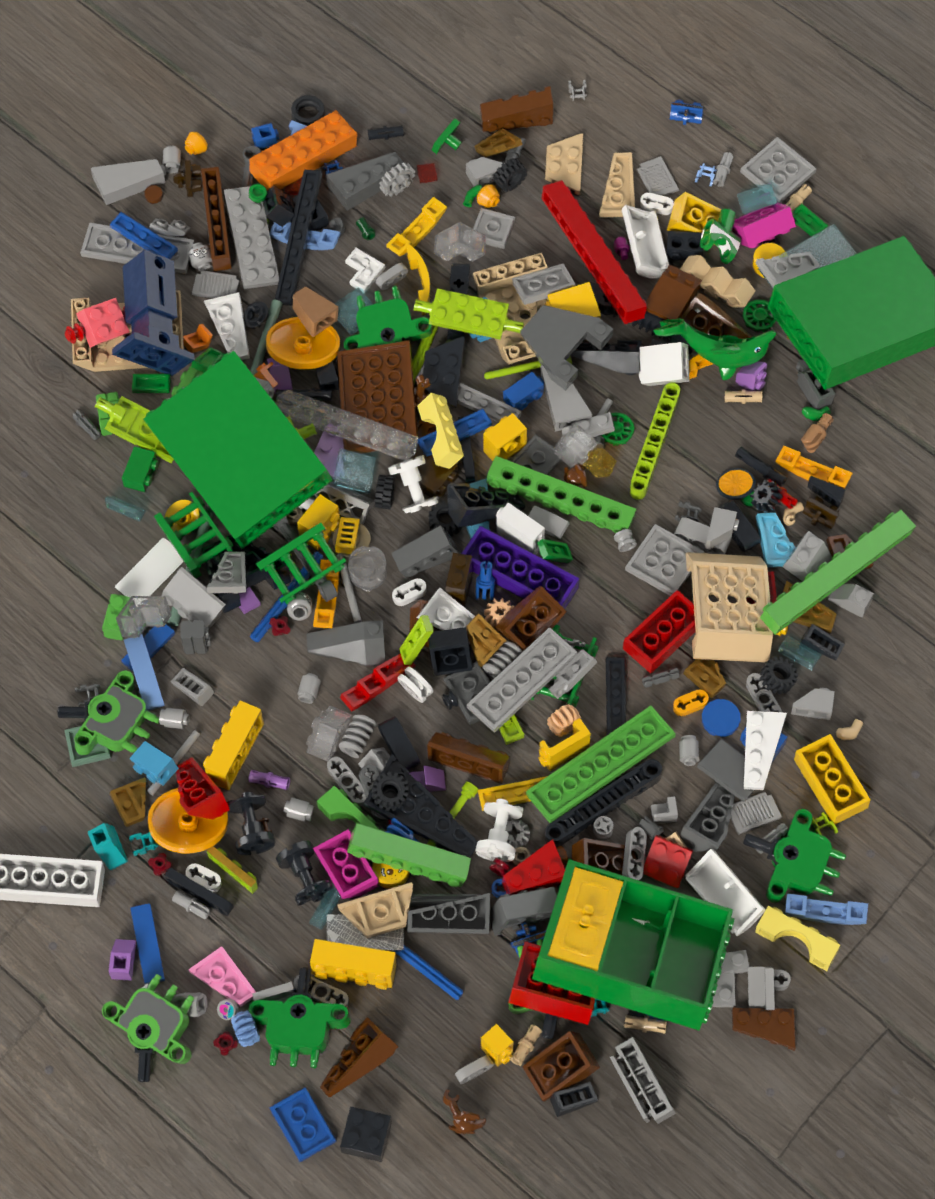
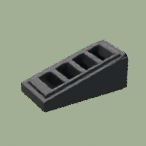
(829, 492)
(819, 633)
(568, 1108)

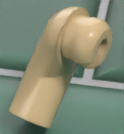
(789, 514)
(849, 732)

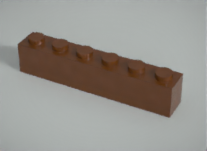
(216, 219)

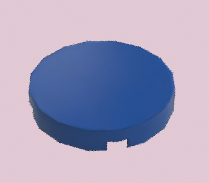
(720, 718)

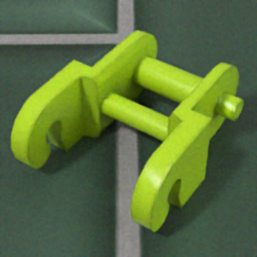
(827, 823)

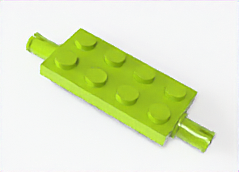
(468, 314)
(128, 423)

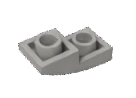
(176, 228)
(553, 524)

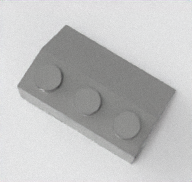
(192, 599)

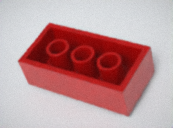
(662, 632)

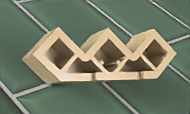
(718, 282)

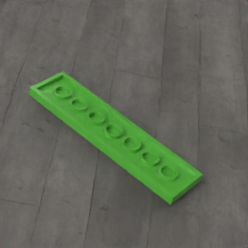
(600, 764)

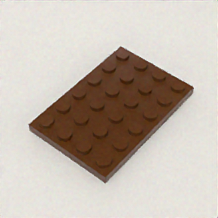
(379, 387)

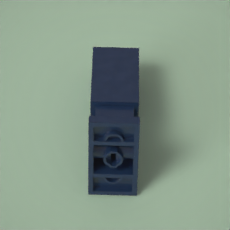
(150, 311)

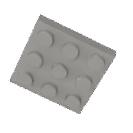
(780, 167)
(662, 560)

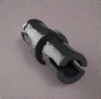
(373, 133)

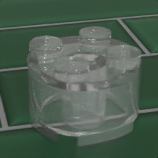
(575, 446)
(367, 567)

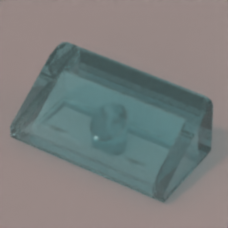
(757, 198)
(124, 508)
(799, 652)
(325, 908)

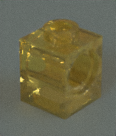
(600, 462)

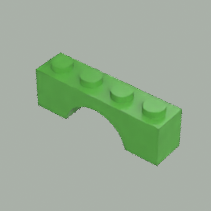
(337, 806)

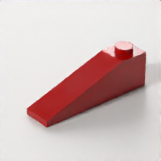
(198, 792)

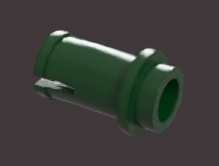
(367, 232)

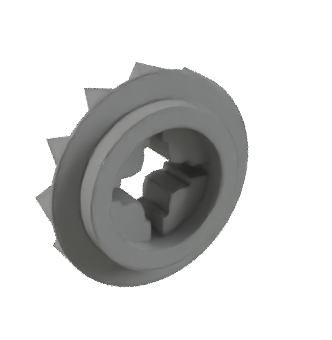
(522, 838)

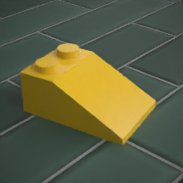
(691, 214)

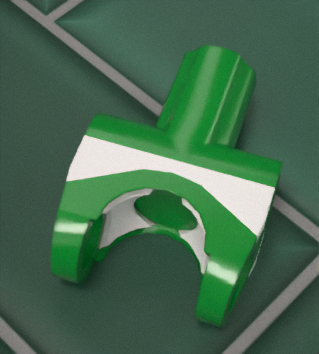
(721, 235)

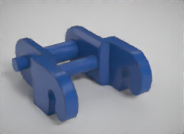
(332, 165)

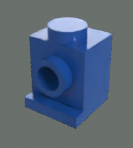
(264, 136)

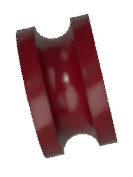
(499, 867)

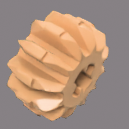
(496, 608)
(562, 720)

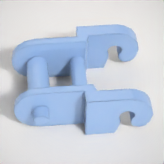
(700, 173)

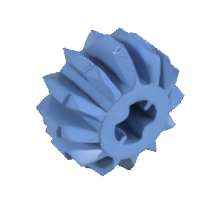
(245, 1028)

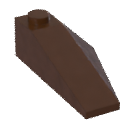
(711, 319)
(366, 1052)

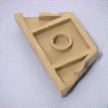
(565, 162)
(379, 911)

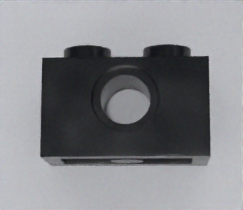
(278, 206)

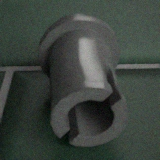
(651, 828)

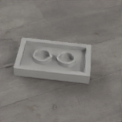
(539, 284)

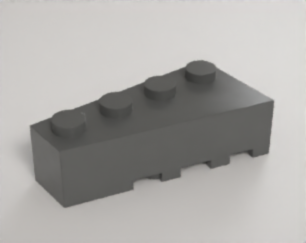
(360, 181)
(454, 917)

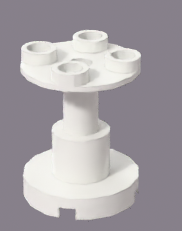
(411, 477)
(497, 844)

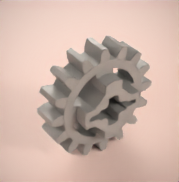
(397, 179)

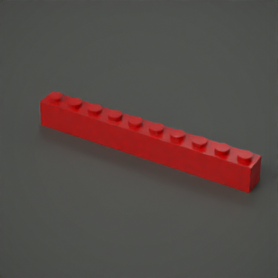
(594, 252)

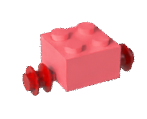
(99, 324)

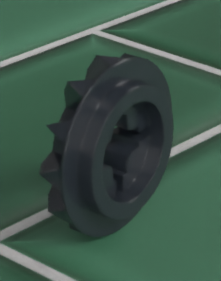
(257, 308)

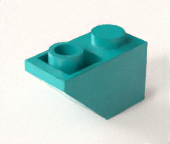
(107, 845)

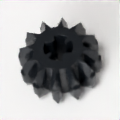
(759, 497)

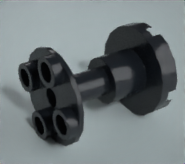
(254, 837)
(299, 862)

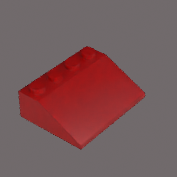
(546, 997)

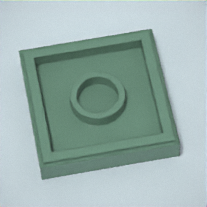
(97, 754)

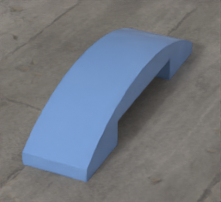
(316, 240)
(144, 672)
(826, 912)

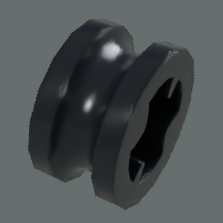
(449, 700)

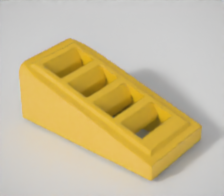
(345, 547)

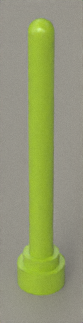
(515, 369)
(468, 791)

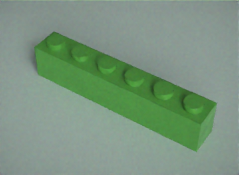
(408, 855)

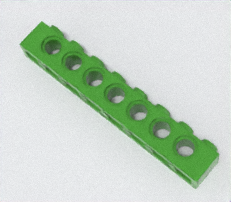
(556, 487)

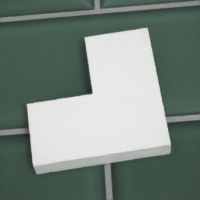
(367, 267)

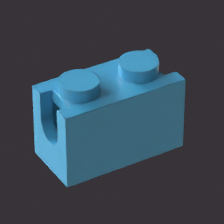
(153, 763)

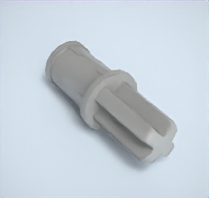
(723, 169)
(191, 904)

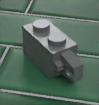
(812, 388)

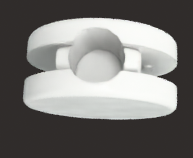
(415, 685)

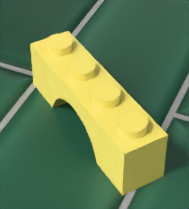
(447, 448)
(776, 925)

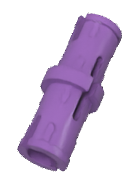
(269, 779)

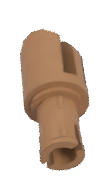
(816, 433)

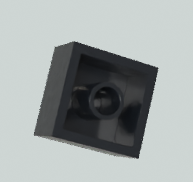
(450, 651)
(366, 1134)

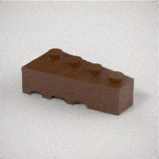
(518, 111)

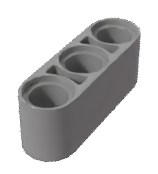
(697, 534)

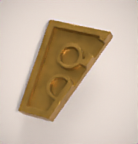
(817, 615)

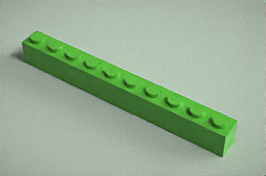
(837, 572)

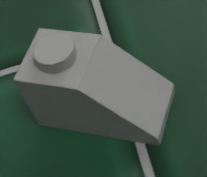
(482, 170)
(721, 527)
(852, 598)
(815, 704)

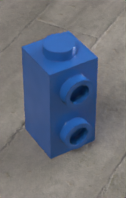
(524, 391)

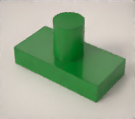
(448, 138)

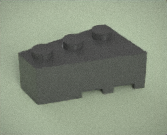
(425, 552)
(522, 907)

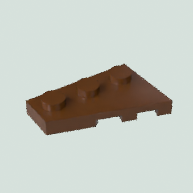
(770, 1025)

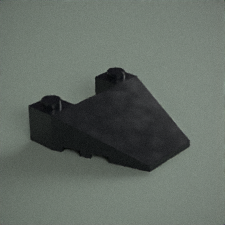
(253, 574)

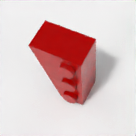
(536, 871)

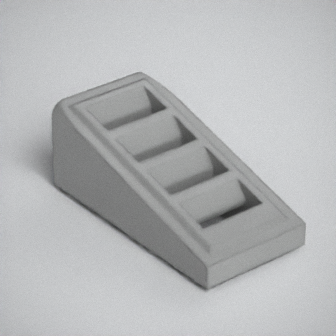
(201, 694)

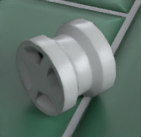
(625, 540)
(605, 824)

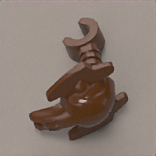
(420, 393)
(576, 476)
(463, 1122)

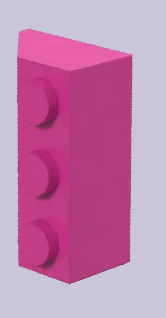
(763, 224)
(348, 873)

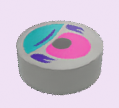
(227, 1009)

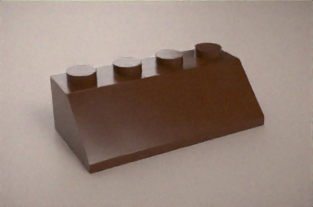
(468, 757)

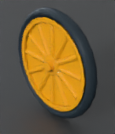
(735, 483)

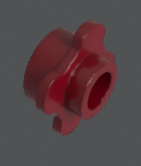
(276, 631)
(161, 858)
(225, 1037)

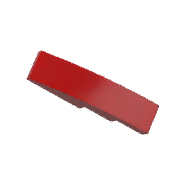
(375, 683)

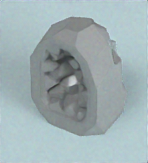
(198, 1005)

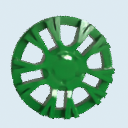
(759, 316)
(619, 430)

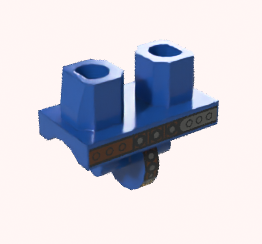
(686, 112)
(528, 938)

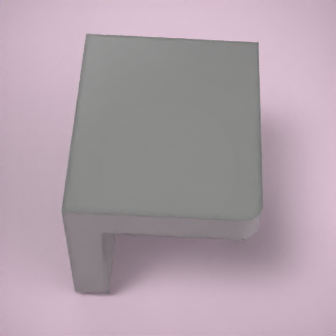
(665, 812)

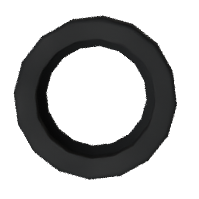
(306, 101)

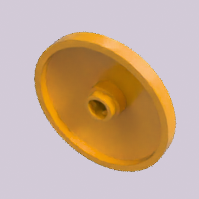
(294, 347)
(182, 832)

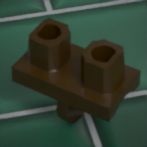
(186, 179)
(821, 513)

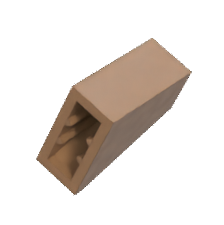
(314, 310)

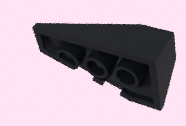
(474, 506)

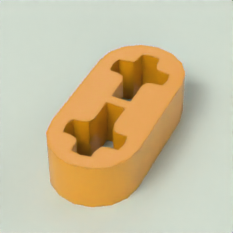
(689, 699)

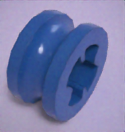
(494, 889)

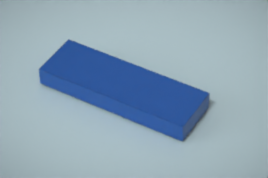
(154, 641)

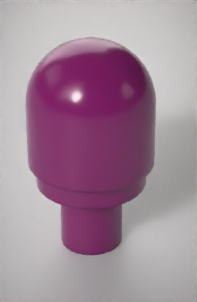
(621, 247)

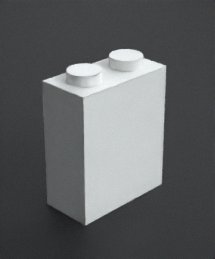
(664, 364)
(519, 528)

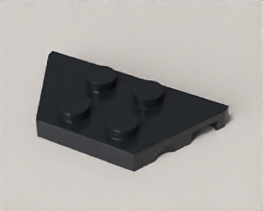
(444, 368)

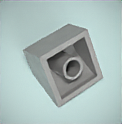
(807, 556)

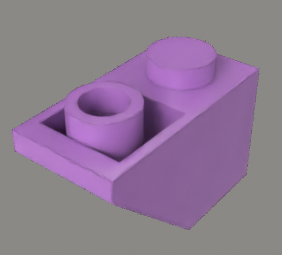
(752, 376)
(122, 959)

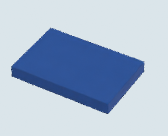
(302, 1124)

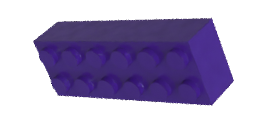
(518, 568)

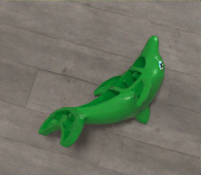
(724, 351)

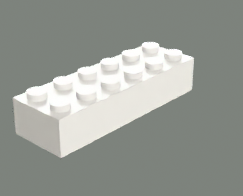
(51, 880)

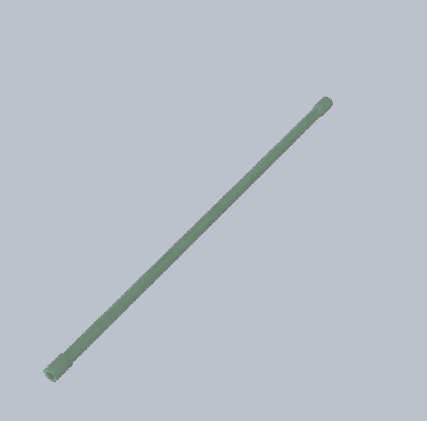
(258, 360)

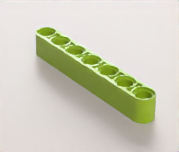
(654, 448)

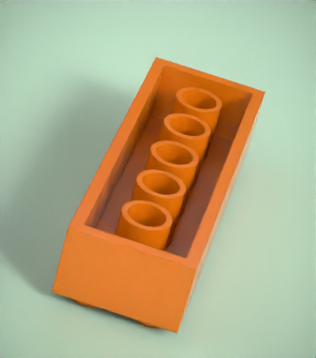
(303, 150)

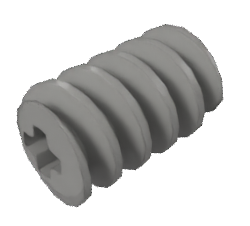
(501, 659)
(355, 734)

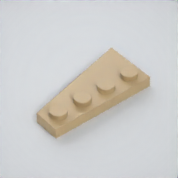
(619, 186)

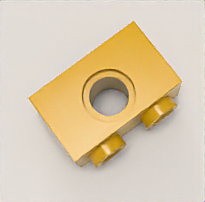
(497, 1045)

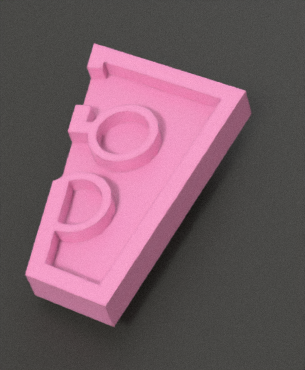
(224, 976)

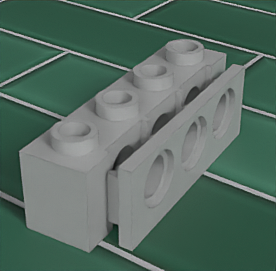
(646, 1080)

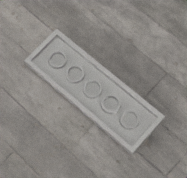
(251, 239)
(109, 245)
(521, 679)

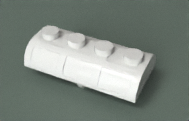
(645, 242)
(720, 886)

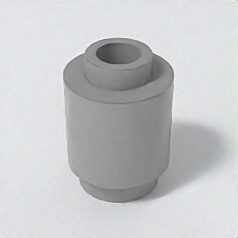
(171, 159)
(308, 688)
(174, 718)
(689, 750)
(299, 809)

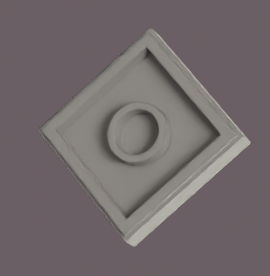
(494, 226)

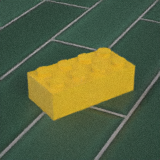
(234, 744)
(832, 779)
(353, 964)

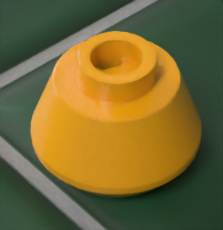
(195, 143)
(488, 196)

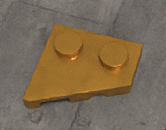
(498, 143)
(483, 639)
(706, 676)
(130, 801)

